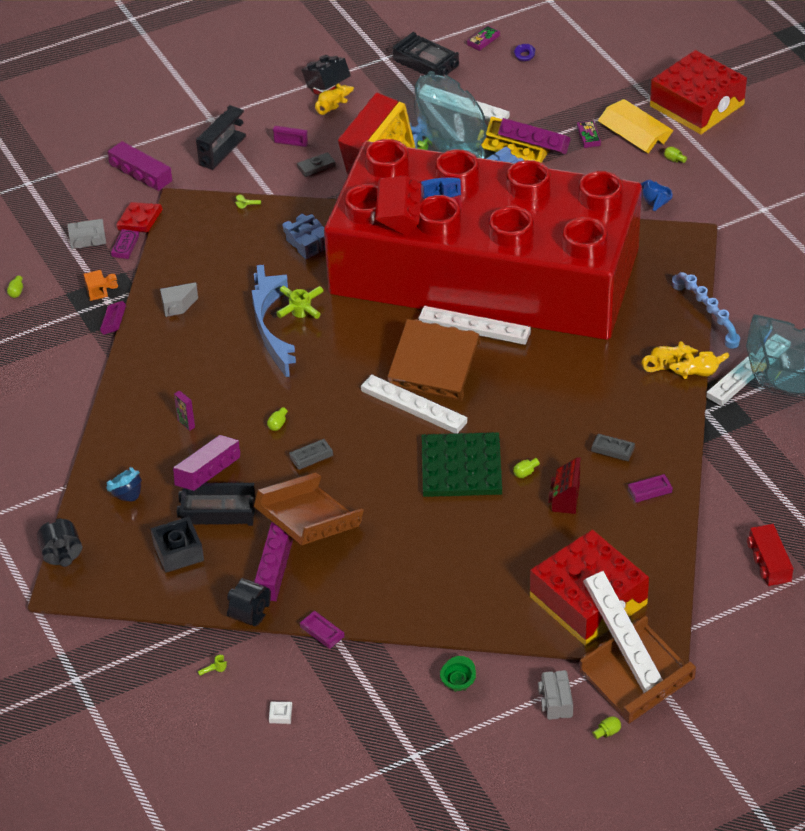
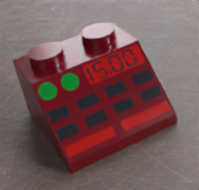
(566, 487)

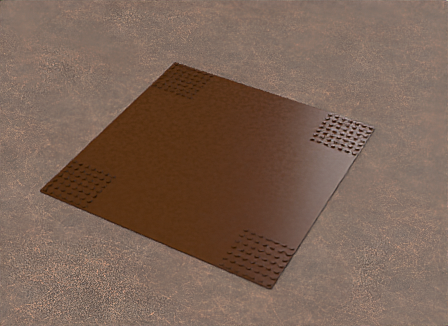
(416, 565)

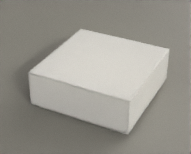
(280, 712)

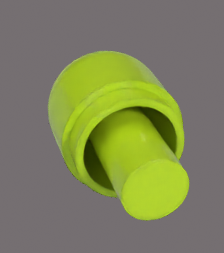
(674, 155)
(15, 287)
(277, 419)
(525, 468)
(607, 727)

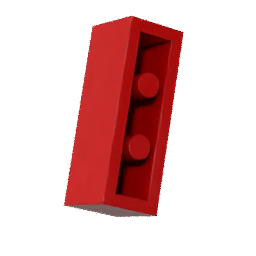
(770, 555)

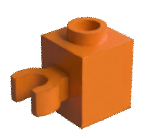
(97, 285)

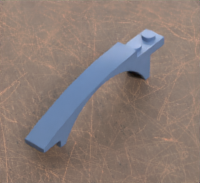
(263, 296)

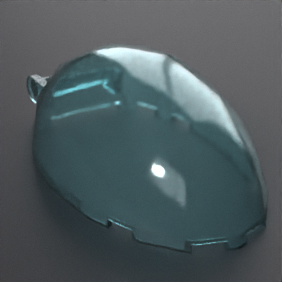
(449, 115)

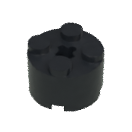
(59, 542)
(248, 602)

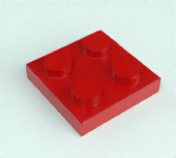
(139, 217)

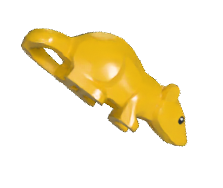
(330, 98)
(664, 356)
(703, 365)

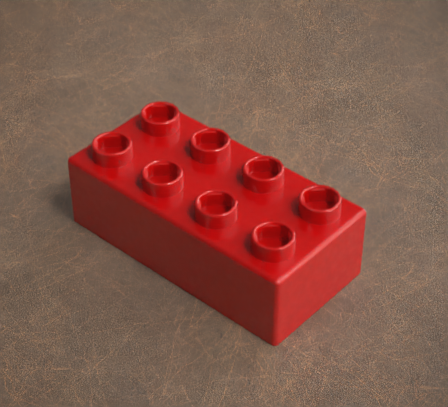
(509, 249)

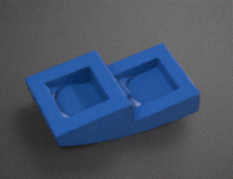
(441, 186)

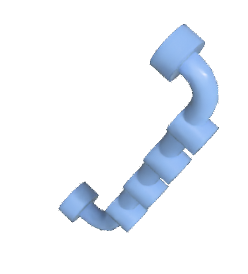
(689, 282)

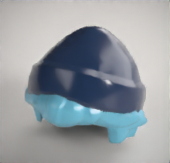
(126, 485)

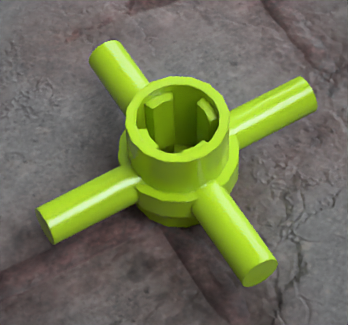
(300, 302)

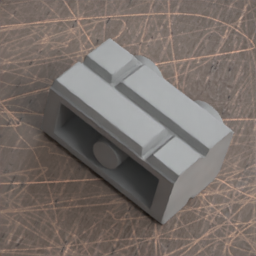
(86, 233)
(556, 694)

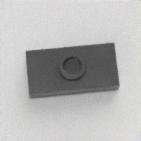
(316, 164)
(613, 447)
(311, 454)

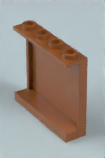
(433, 359)
(305, 509)
(617, 684)

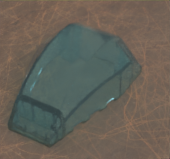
(777, 355)

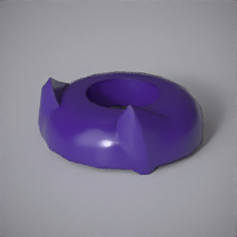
(524, 48)

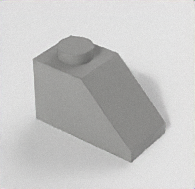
(178, 298)

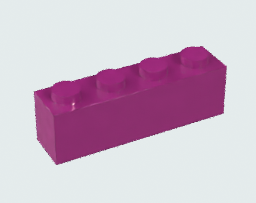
(534, 135)
(140, 166)
(206, 462)
(274, 560)

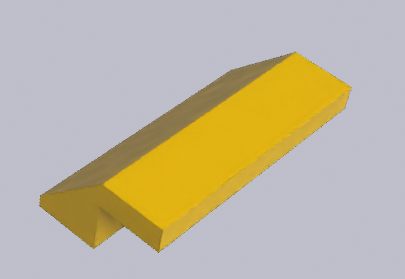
(635, 125)
(518, 148)

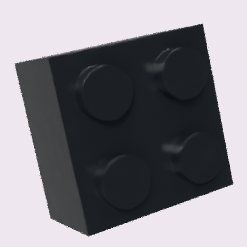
(326, 72)
(177, 544)

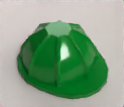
(458, 673)

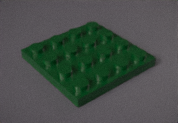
(461, 464)

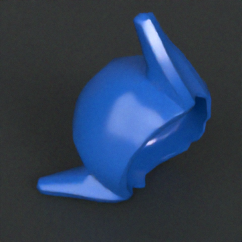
(656, 194)

